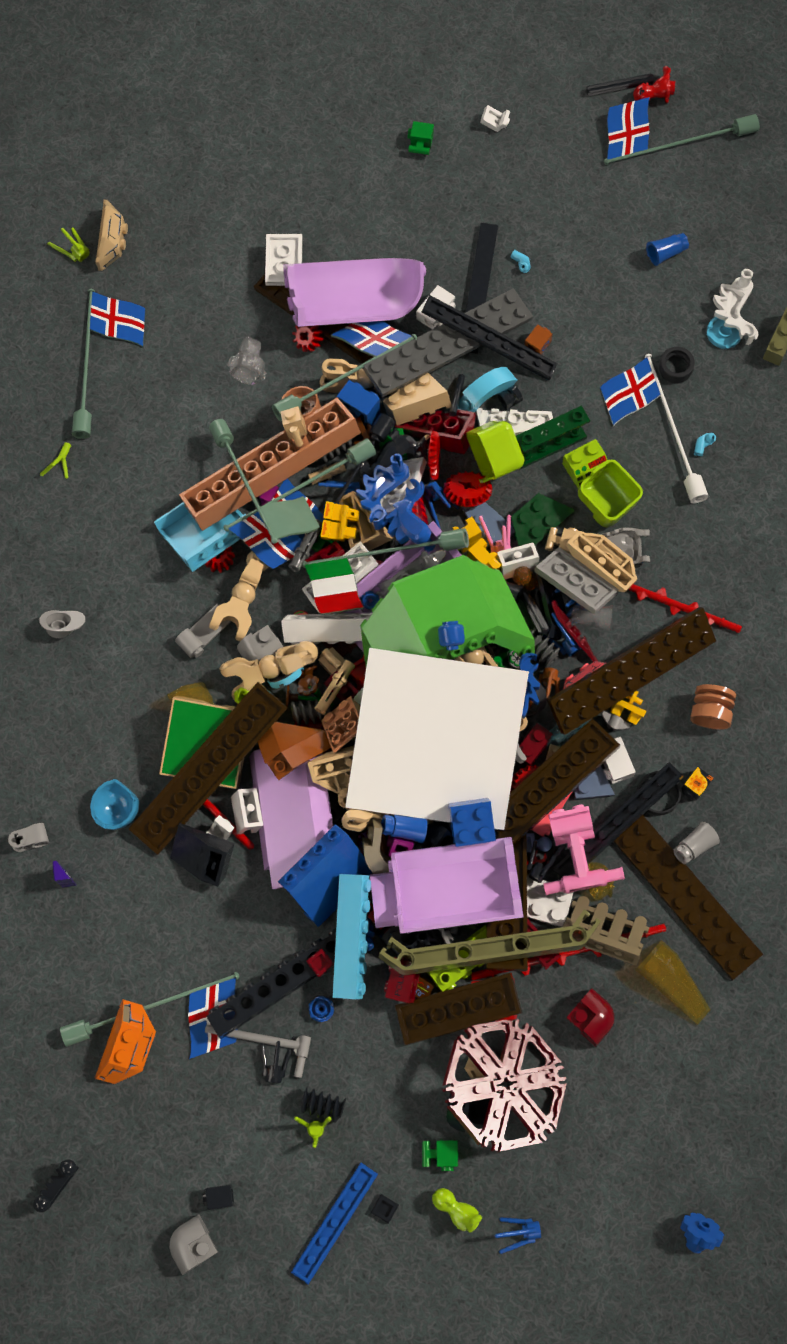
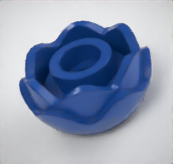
(316, 1004)

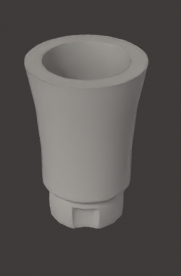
(696, 843)

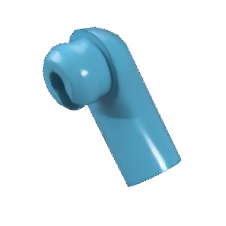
(523, 260)
(702, 442)

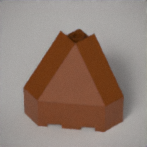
(289, 746)

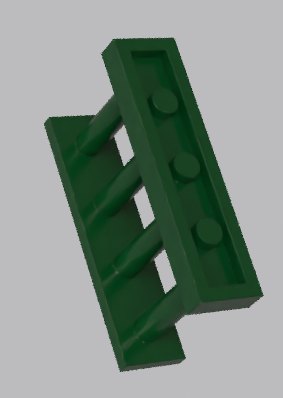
(553, 436)

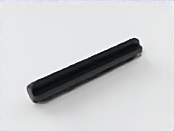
(619, 84)

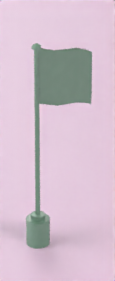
(280, 517)

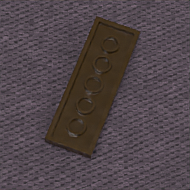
(458, 1009)

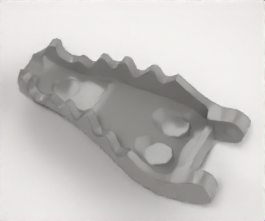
(629, 542)

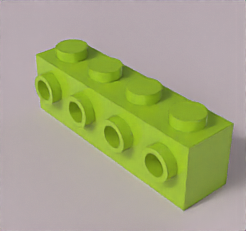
(446, 978)

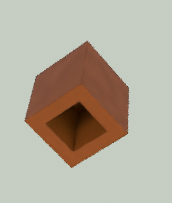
(539, 339)

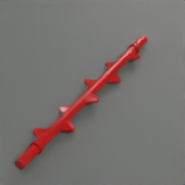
(676, 606)
(561, 961)

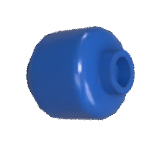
(451, 635)

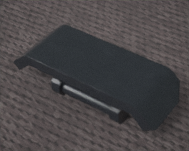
(548, 594)

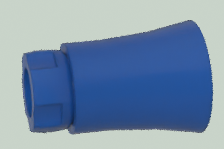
(665, 248)
(404, 827)

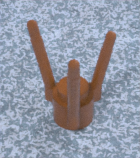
(549, 678)

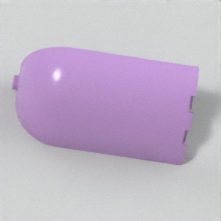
(353, 290)

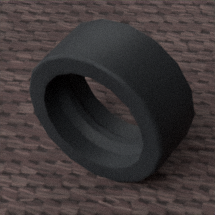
(676, 352)

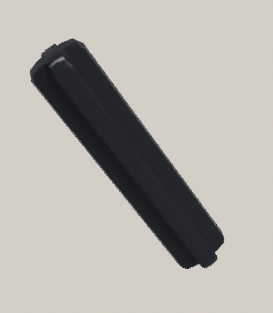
(534, 612)

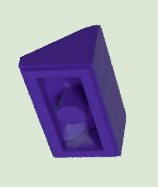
(61, 876)

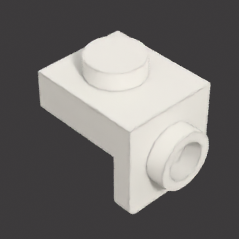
(494, 118)
(221, 828)

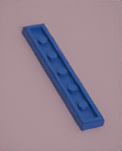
(334, 1223)

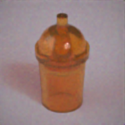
(523, 576)

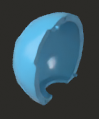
(114, 805)

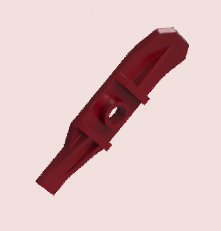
(573, 631)

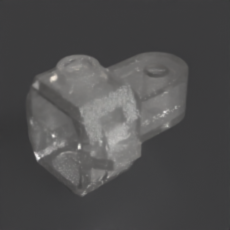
(247, 364)

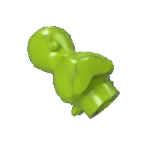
(462, 1214)

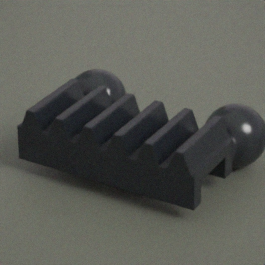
(65, 1173)

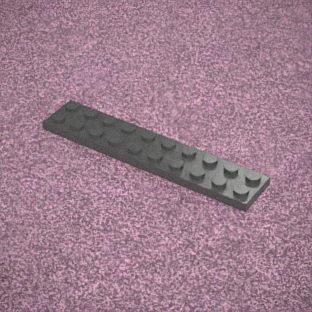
(443, 344)

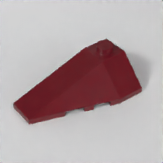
(450, 429)

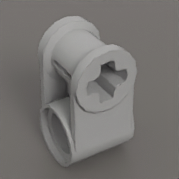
(31, 837)

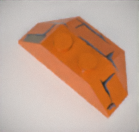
(127, 1044)

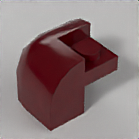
(592, 1017)

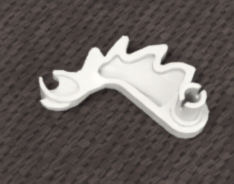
(731, 302)

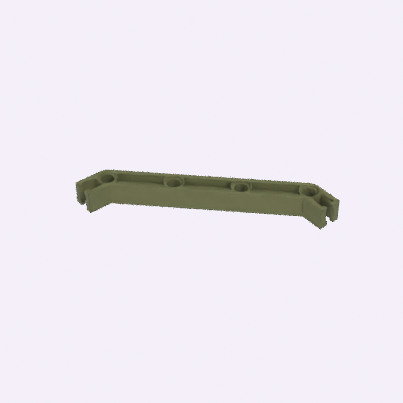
(489, 949)

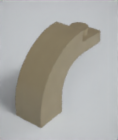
(374, 857)

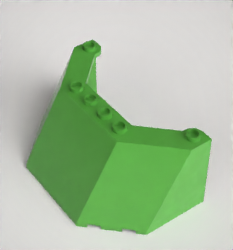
(447, 592)

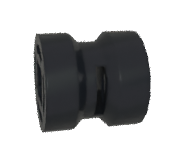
(510, 397)

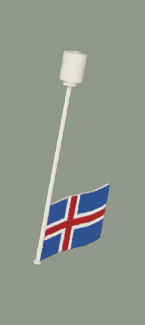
(636, 390)

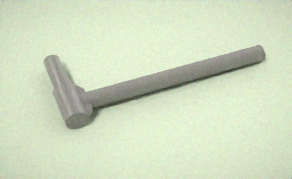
(300, 1046)

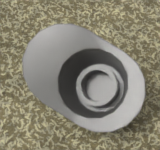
(61, 623)

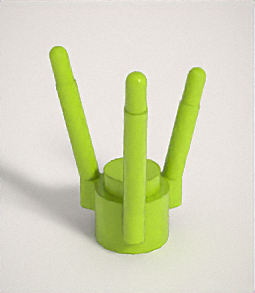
(79, 250)
(314, 1129)

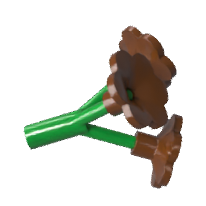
(307, 686)

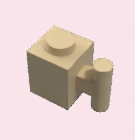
(294, 424)
(560, 541)
(331, 660)

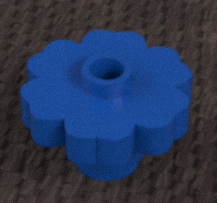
(701, 1233)

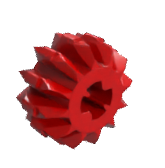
(312, 342)
(225, 559)

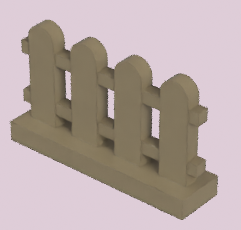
(610, 942)

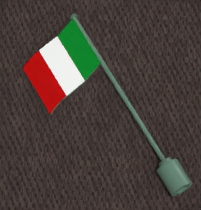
(335, 581)

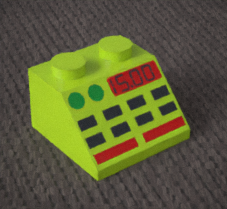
(583, 461)

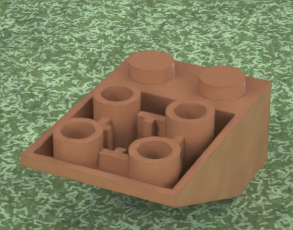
(341, 723)

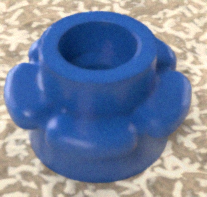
(365, 600)

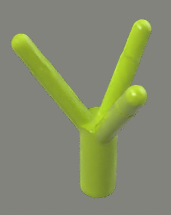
(62, 457)

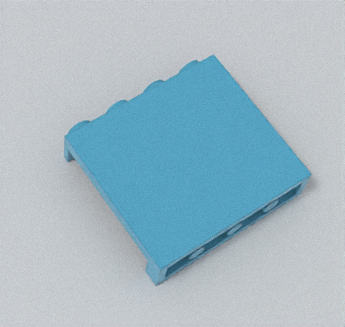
(192, 543)

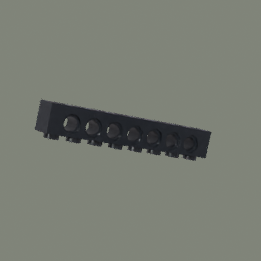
(259, 1004)

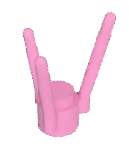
(500, 544)

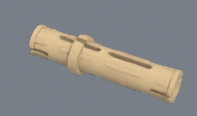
(346, 668)

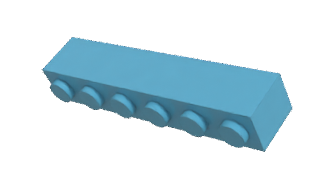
(351, 936)

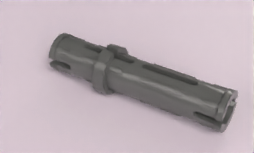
(302, 551)

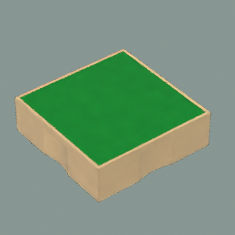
(188, 728)

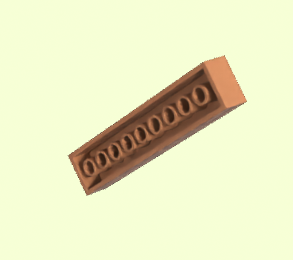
(269, 465)

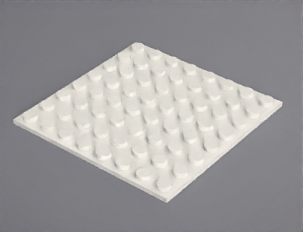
(435, 735)

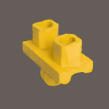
(636, 712)

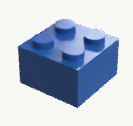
(360, 402)
(472, 822)

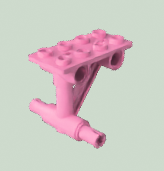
(573, 828)

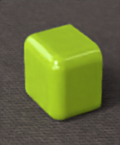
(495, 449)

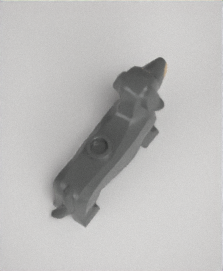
(421, 563)

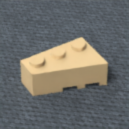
(416, 399)
(365, 529)

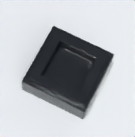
(384, 1208)

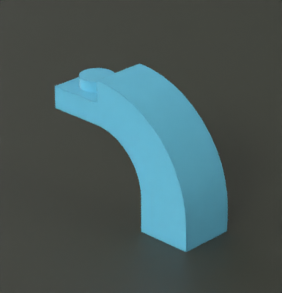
(485, 387)

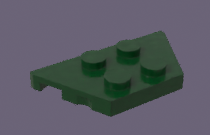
(536, 518)

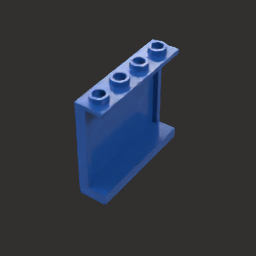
(315, 877)

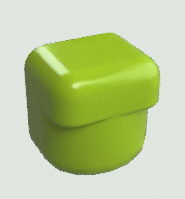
(609, 493)

